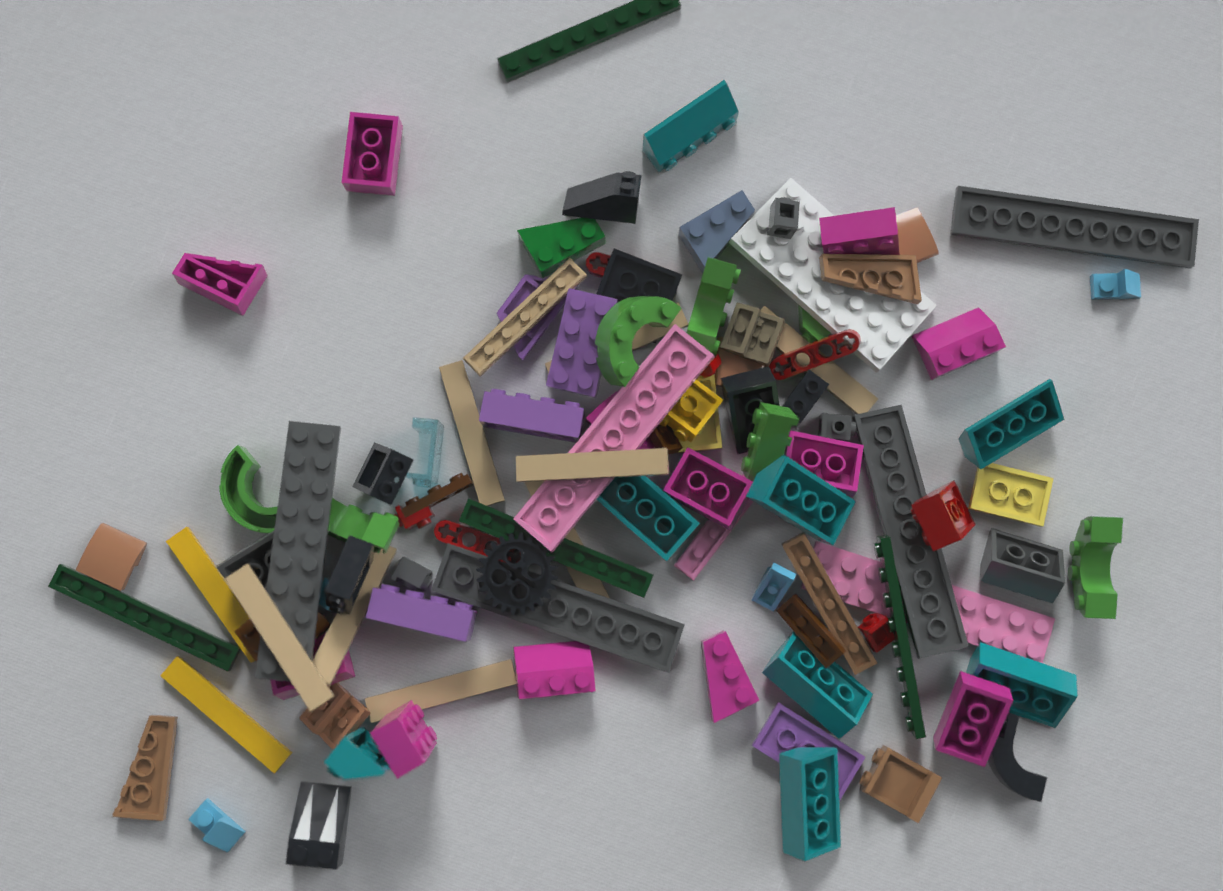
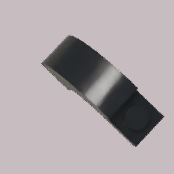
(1007, 769)

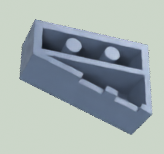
(712, 230)

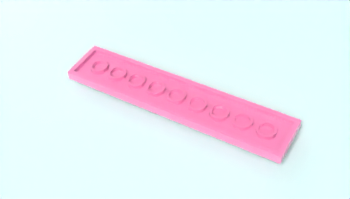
(620, 426)
(982, 616)

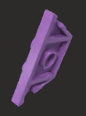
(525, 287)

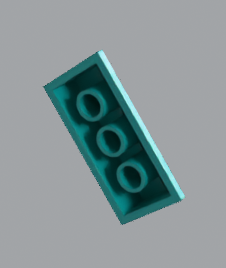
(690, 127)
(1012, 425)
(801, 499)
(648, 513)
(1036, 688)
(824, 693)
(357, 757)
(810, 801)

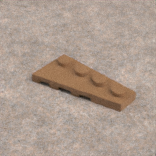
(878, 274)
(150, 773)

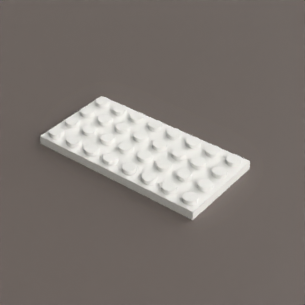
(795, 269)

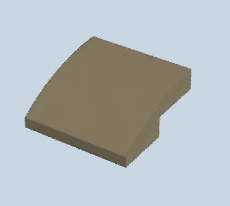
(752, 334)

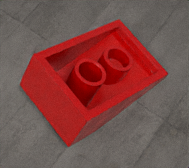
(943, 516)

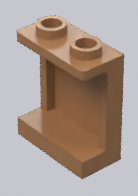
(899, 783)

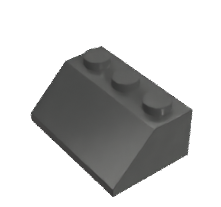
(256, 555)
(1022, 566)

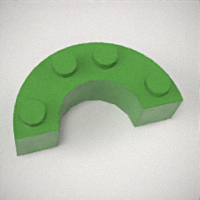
(710, 302)
(618, 329)
(238, 494)
(371, 528)
(1091, 566)

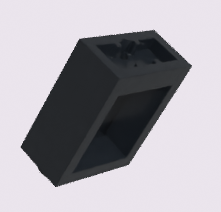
(379, 472)
(349, 575)

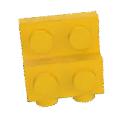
(692, 411)

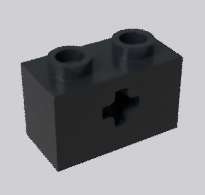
(805, 395)

